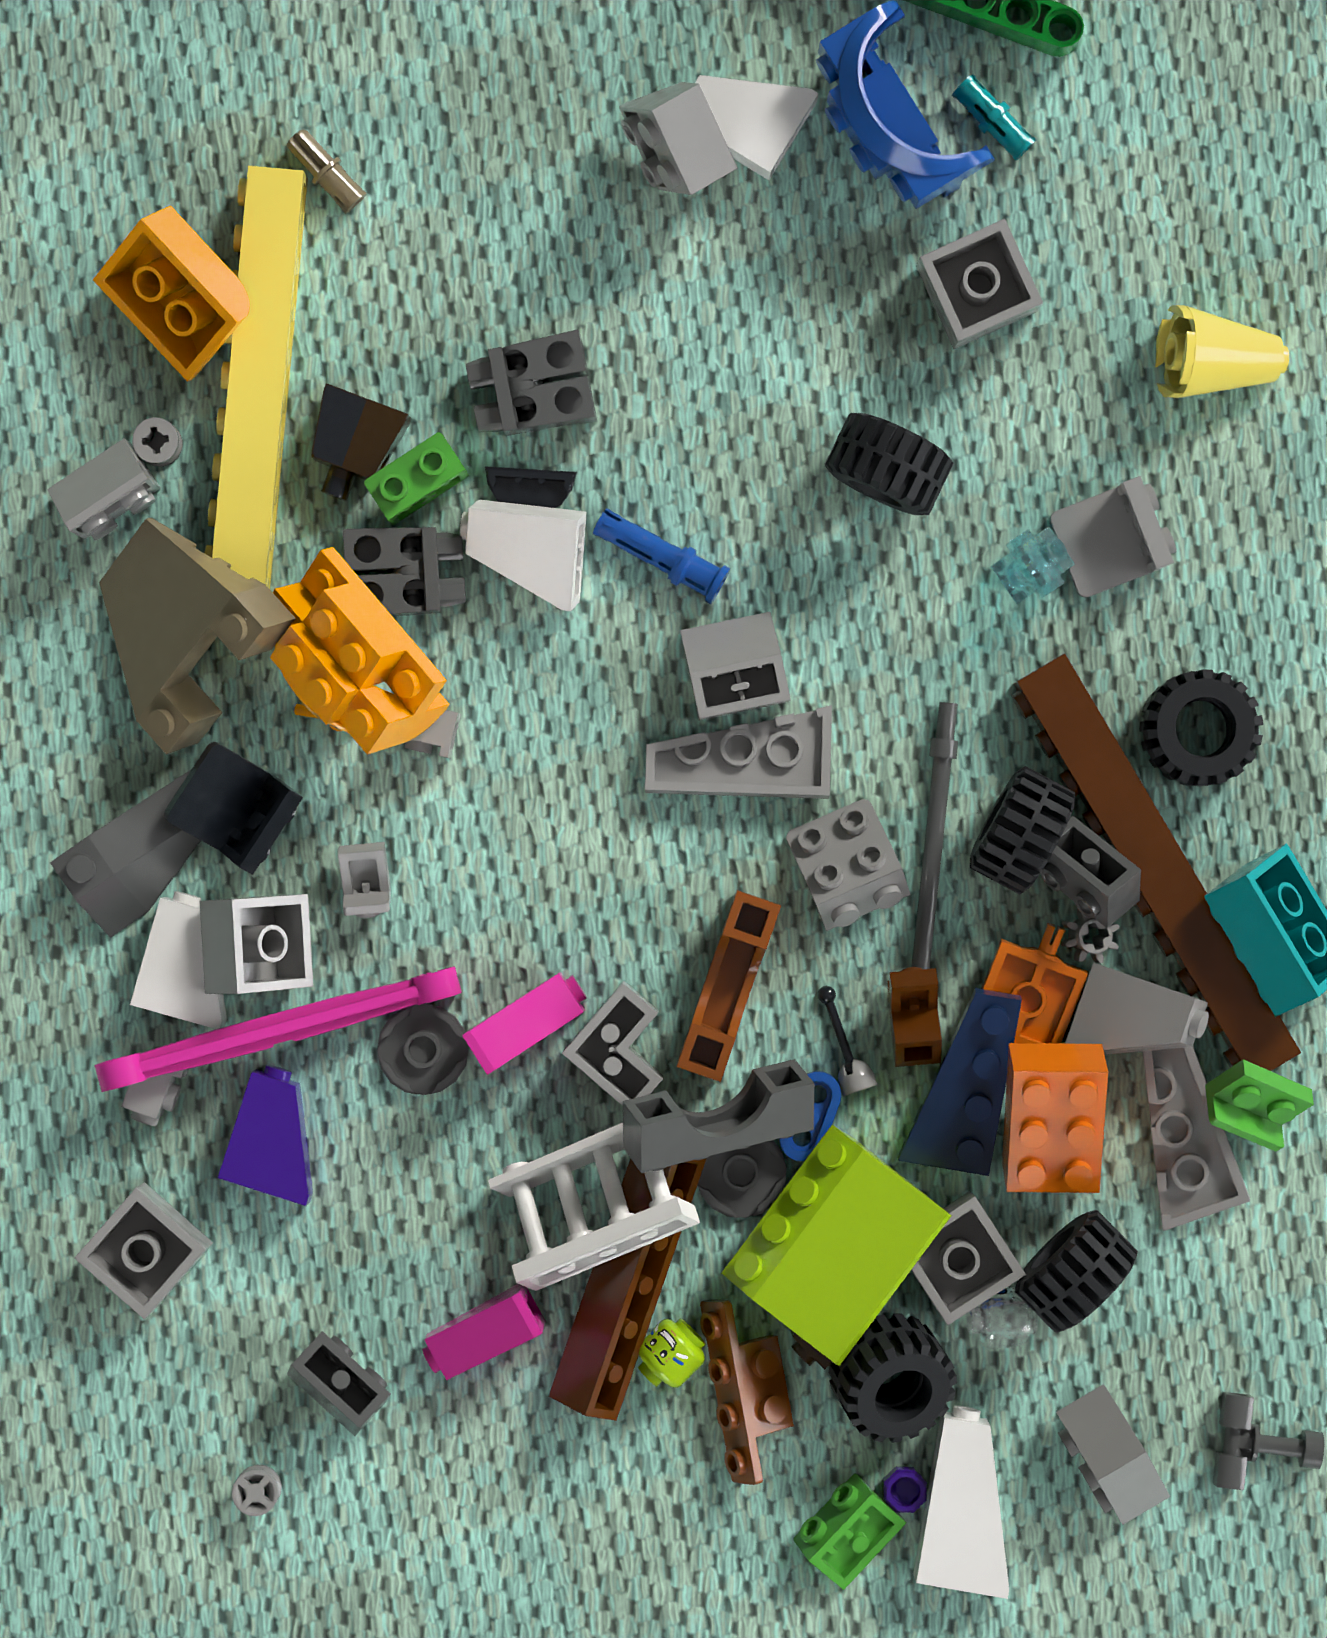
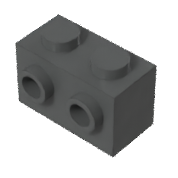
(1092, 874)
(339, 1382)

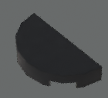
(530, 486)

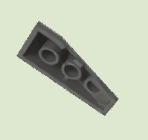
(127, 862)

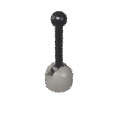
(854, 1073)

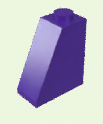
(270, 1139)

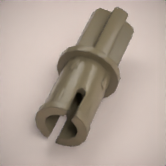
(326, 171)

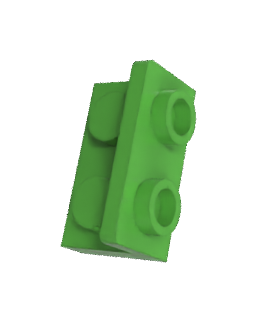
(416, 478)
(1255, 1103)
(848, 1531)

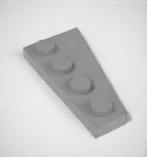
(756, 760)

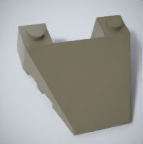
(166, 613)

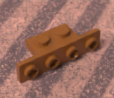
(747, 1388)

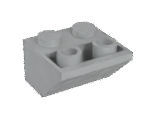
(677, 139)
(104, 491)
(735, 666)

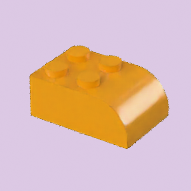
(175, 290)

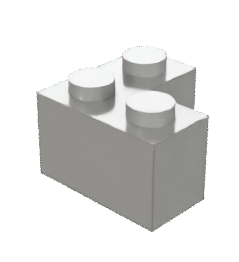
(604, 1046)
(1114, 1457)

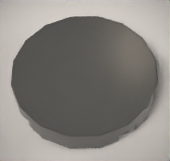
(432, 1038)
(740, 1164)

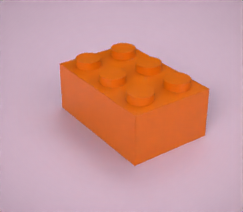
(1054, 1117)

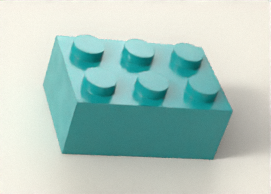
(1275, 928)

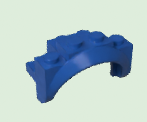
(883, 118)

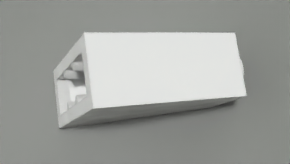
(757, 118)
(529, 546)
(173, 966)

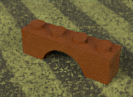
(728, 985)

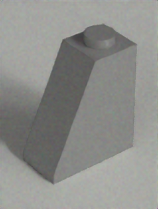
(1135, 1014)

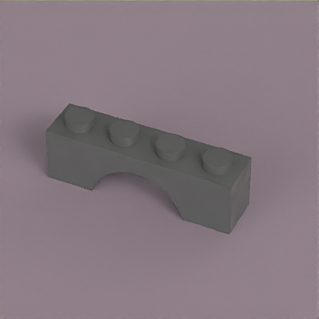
(769, 1107)

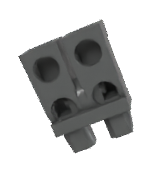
(519, 379)
(414, 567)

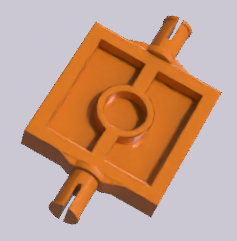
(1043, 981)

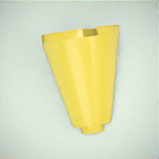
(1214, 354)

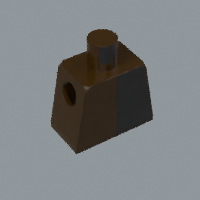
(354, 438)

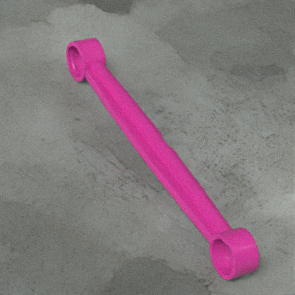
(276, 1028)

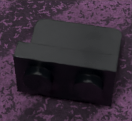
(233, 806)

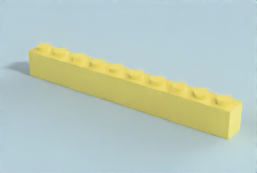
(258, 372)

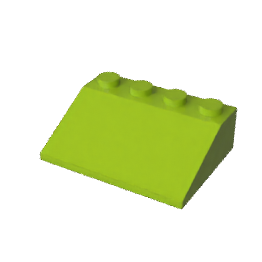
(836, 1244)

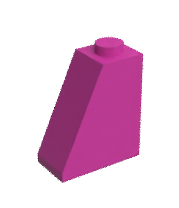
(525, 1021)
(484, 1332)

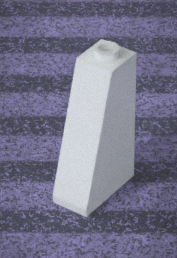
(962, 1516)

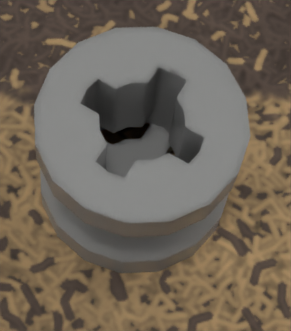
(167, 449)
(251, 1497)

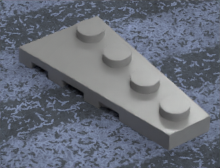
(1191, 1155)

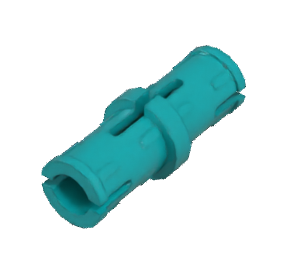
(994, 117)

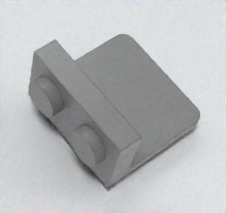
(1113, 537)
(848, 864)

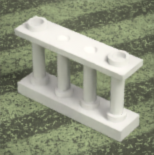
(583, 1246)

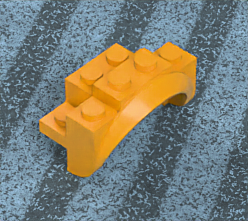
(344, 648)

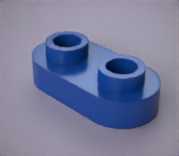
(823, 1117)

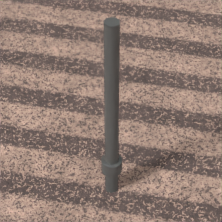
(943, 750)

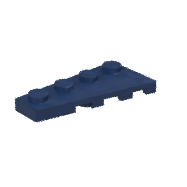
(964, 1104)

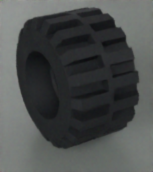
(889, 463)
(1240, 720)
(1022, 830)
(1076, 1271)
(910, 1399)

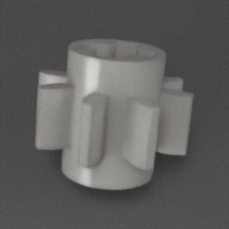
(1101, 942)

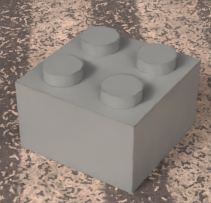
(979, 283)
(256, 944)
(143, 1250)
(966, 1261)

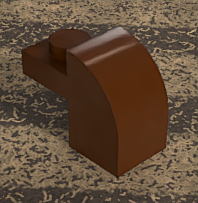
(914, 1016)

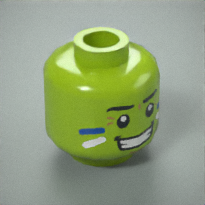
(671, 1353)

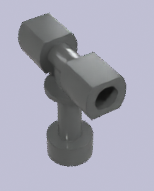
(1244, 1443)

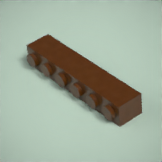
(619, 1307)

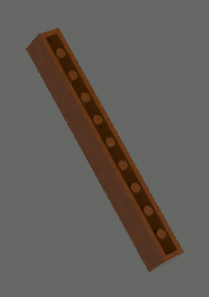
(1168, 885)

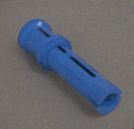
(680, 564)

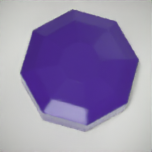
(904, 1489)

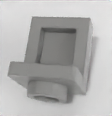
(364, 879)

